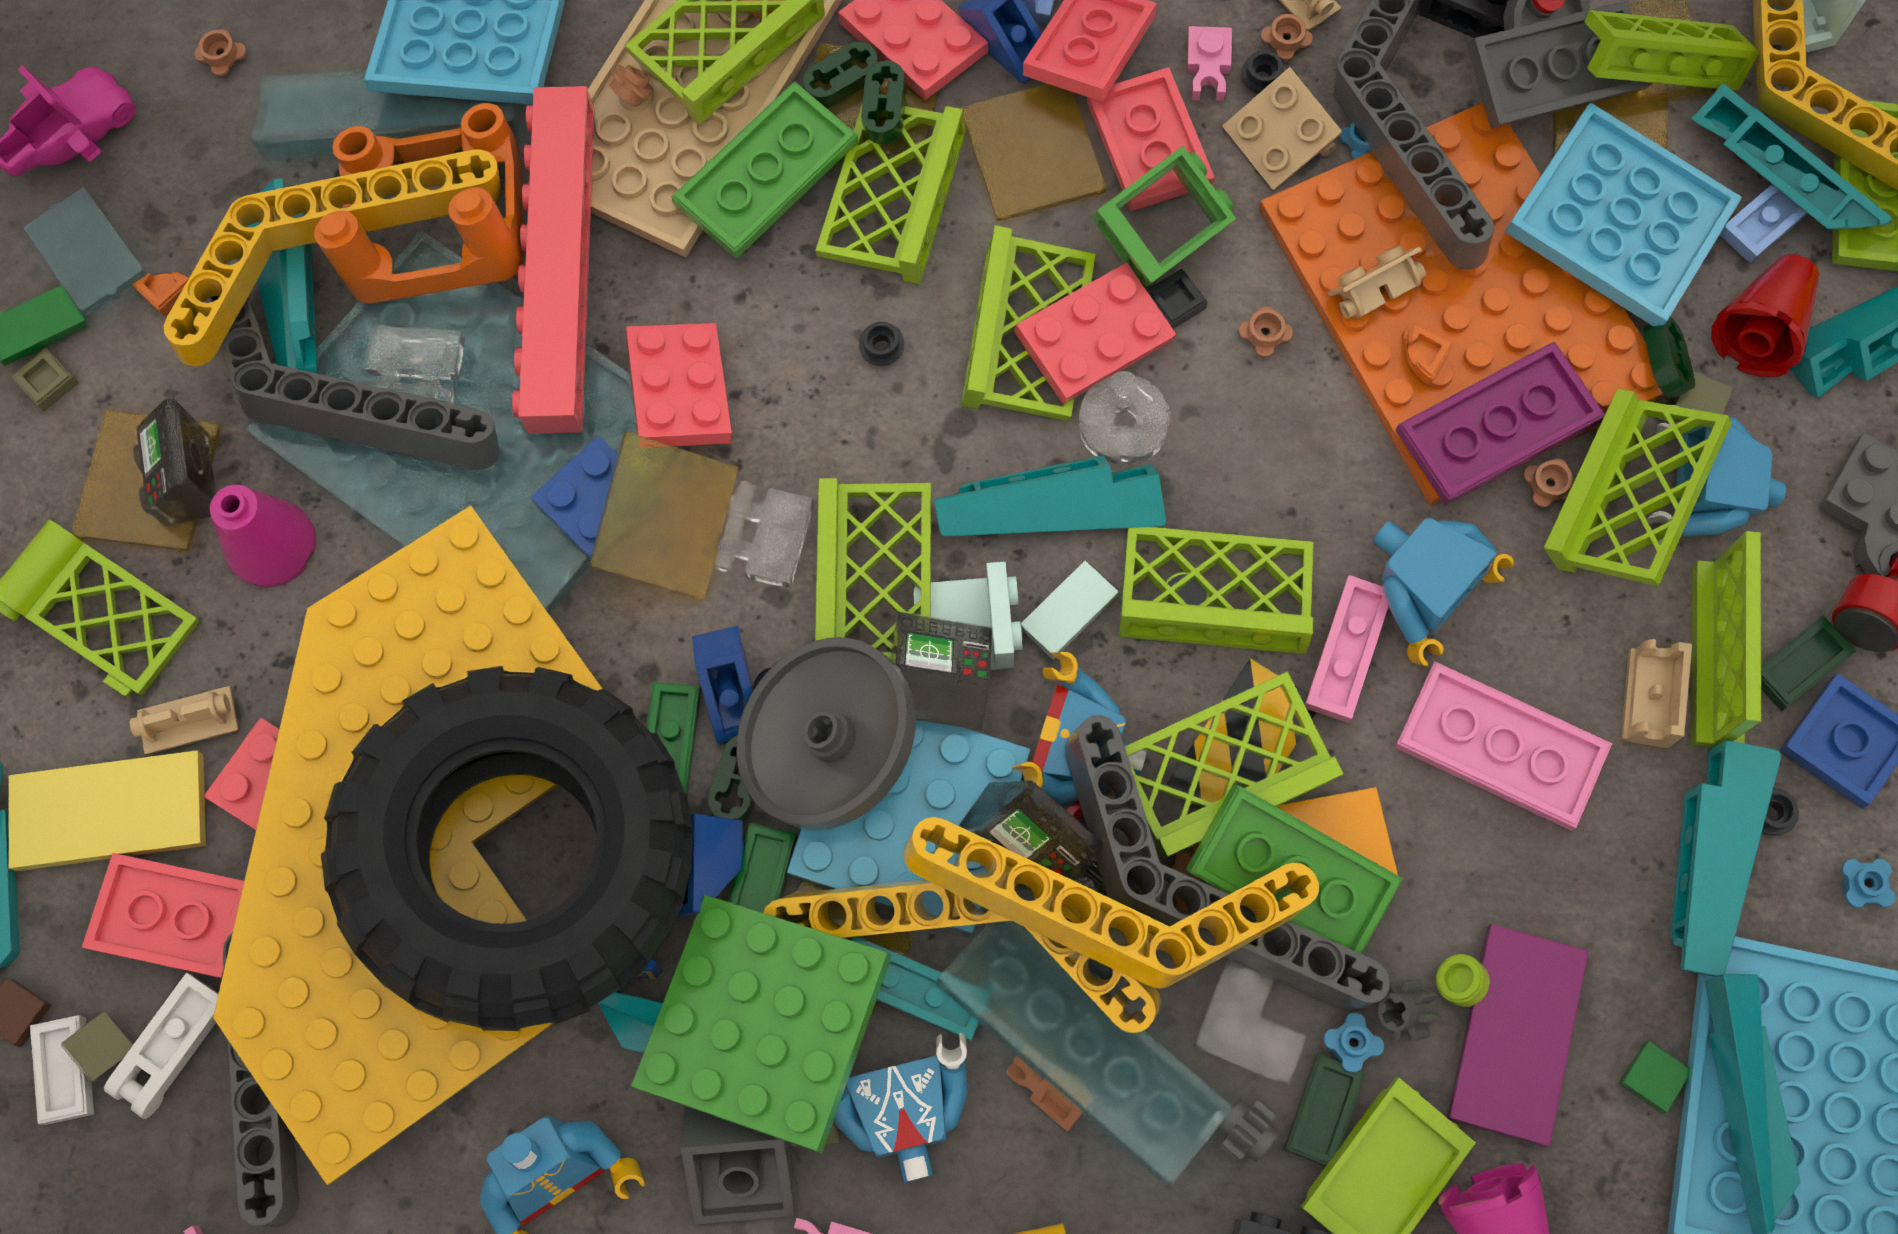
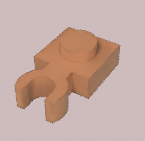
(1044, 1094)

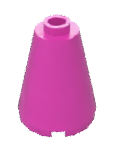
(262, 535)
(1499, 1202)

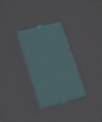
(84, 251)

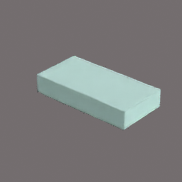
(1069, 609)

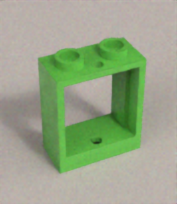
(1128, 244)

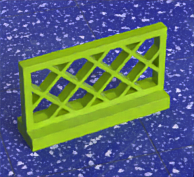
(735, 67)
(925, 205)
(991, 314)
(1598, 486)
(834, 559)
(1221, 624)
(1726, 644)
(1275, 788)

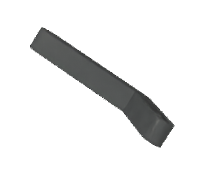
(1401, 139)
(352, 409)
(1161, 882)
(248, 1133)

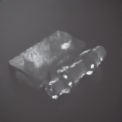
(415, 353)
(778, 536)

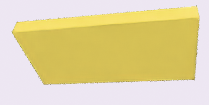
(106, 810)

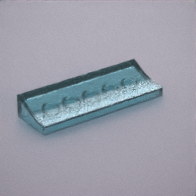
(307, 111)
(1110, 1075)

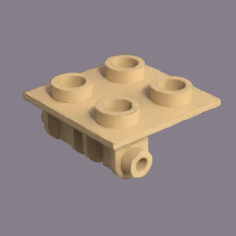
(1283, 129)

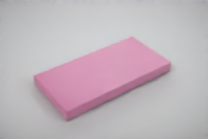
(1503, 746)

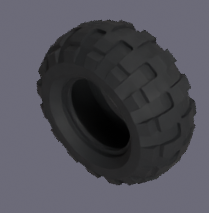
(447, 744)

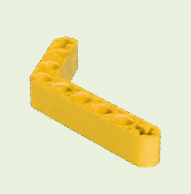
(1813, 90)
(200, 328)
(958, 911)
(1101, 912)

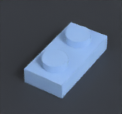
(1762, 223)

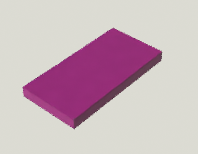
(1500, 423)
(1519, 1036)

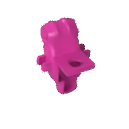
(63, 120)

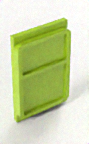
(1388, 1166)

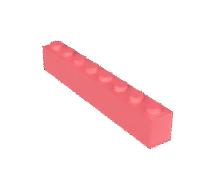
(556, 261)

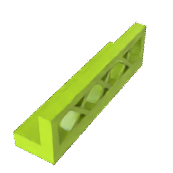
(1669, 50)

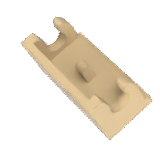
(1656, 694)

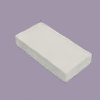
(60, 1085)

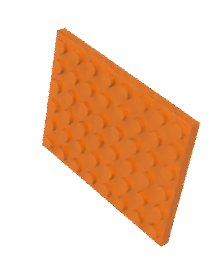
(1488, 312)

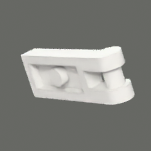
(165, 1046)

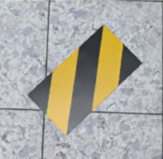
(1233, 725)

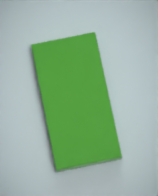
(765, 169)
(1257, 838)

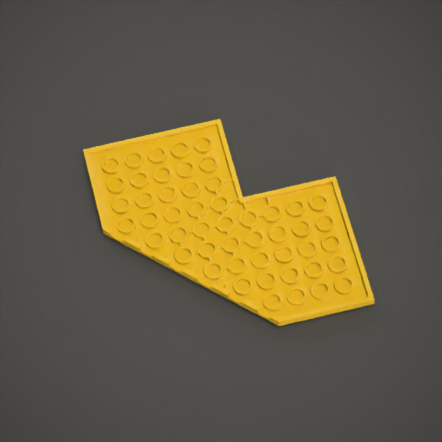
(300, 1009)

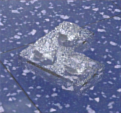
(1237, 1031)

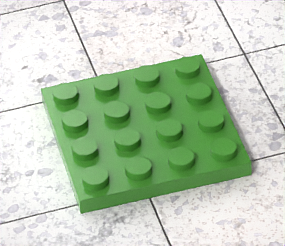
(762, 1023)

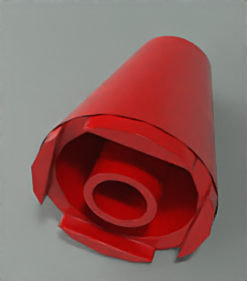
(1769, 319)

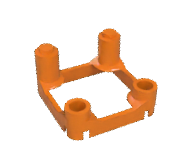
(490, 242)

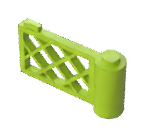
(52, 565)

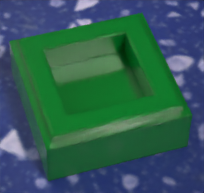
(1655, 1077)

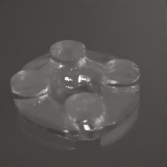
(1130, 394)

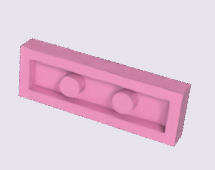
(1348, 650)

